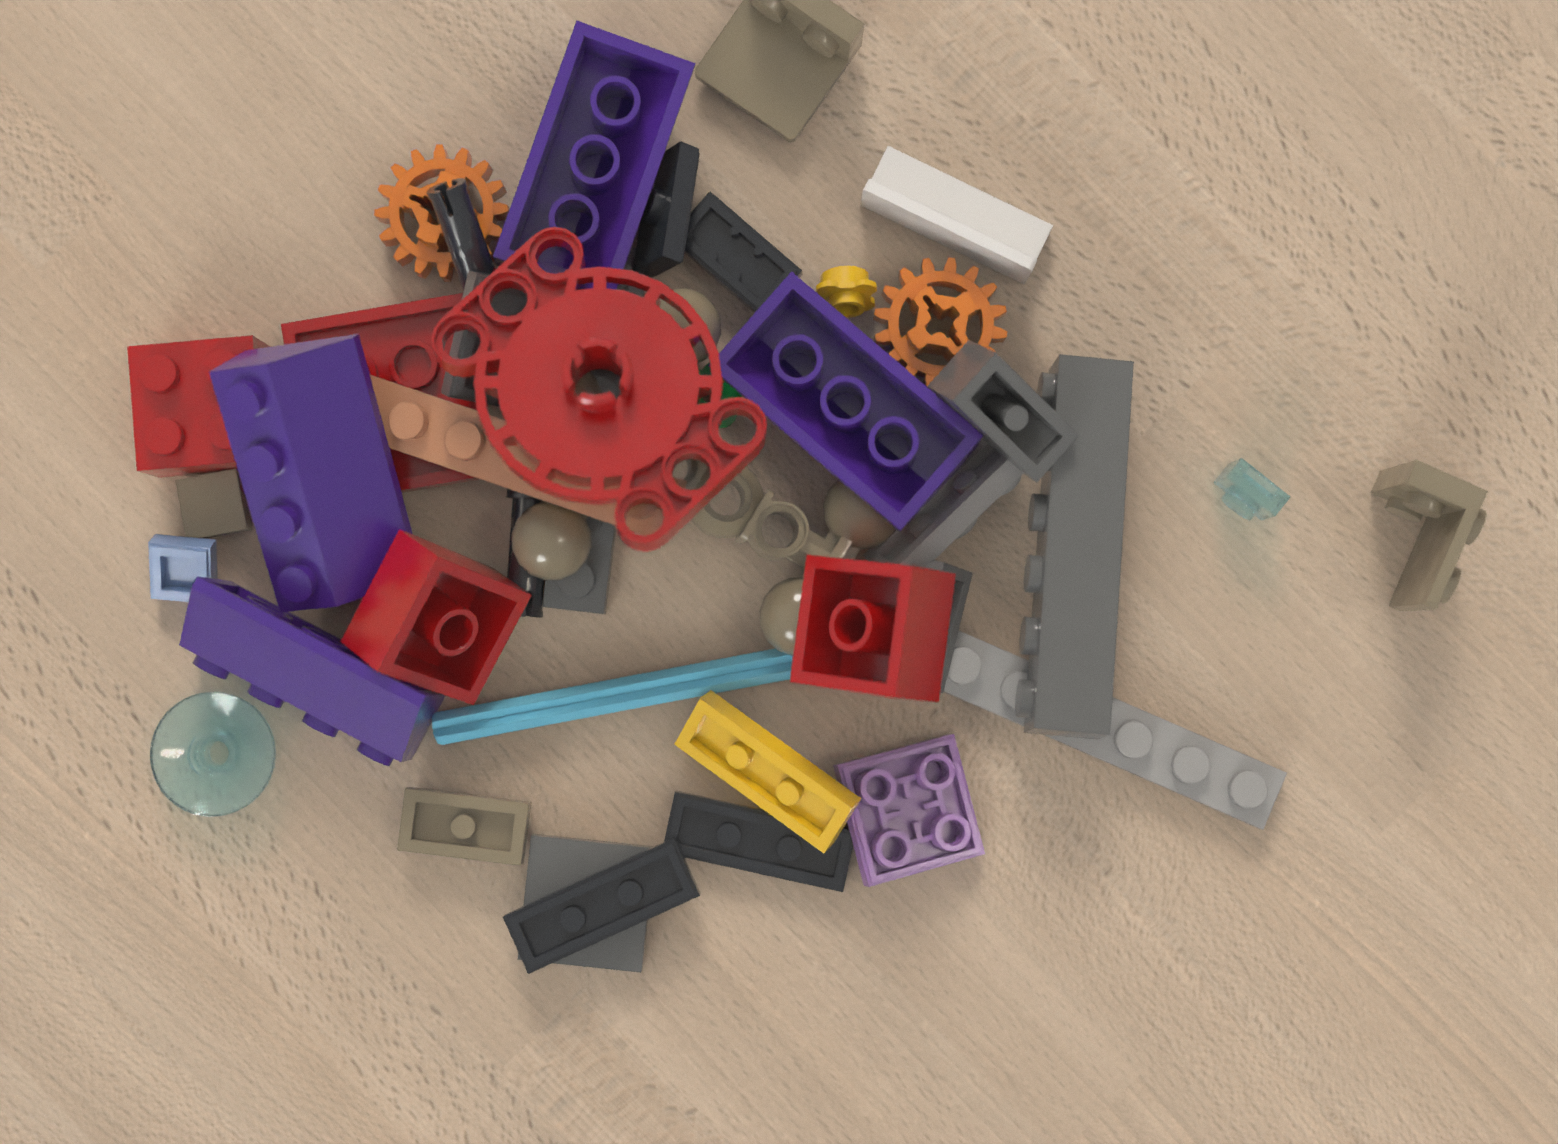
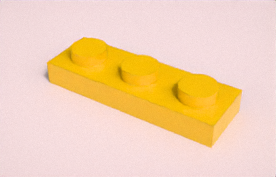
(767, 771)

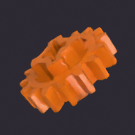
(407, 198)
(925, 301)

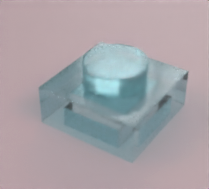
(1250, 491)

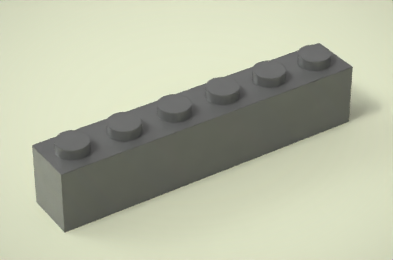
(1077, 554)

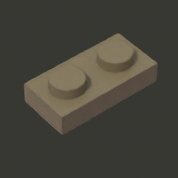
(464, 826)

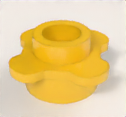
(847, 290)

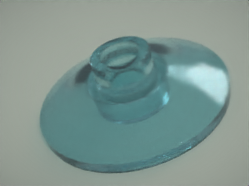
(183, 759)

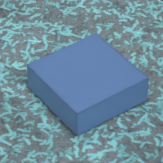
(177, 563)

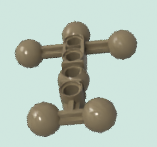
(557, 541)

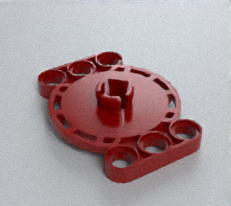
(591, 436)

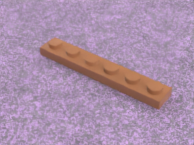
(456, 439)

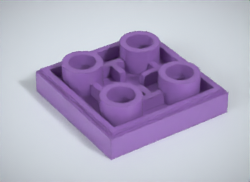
(911, 810)

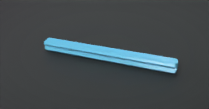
(611, 696)

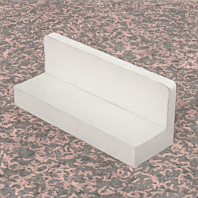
(955, 214)

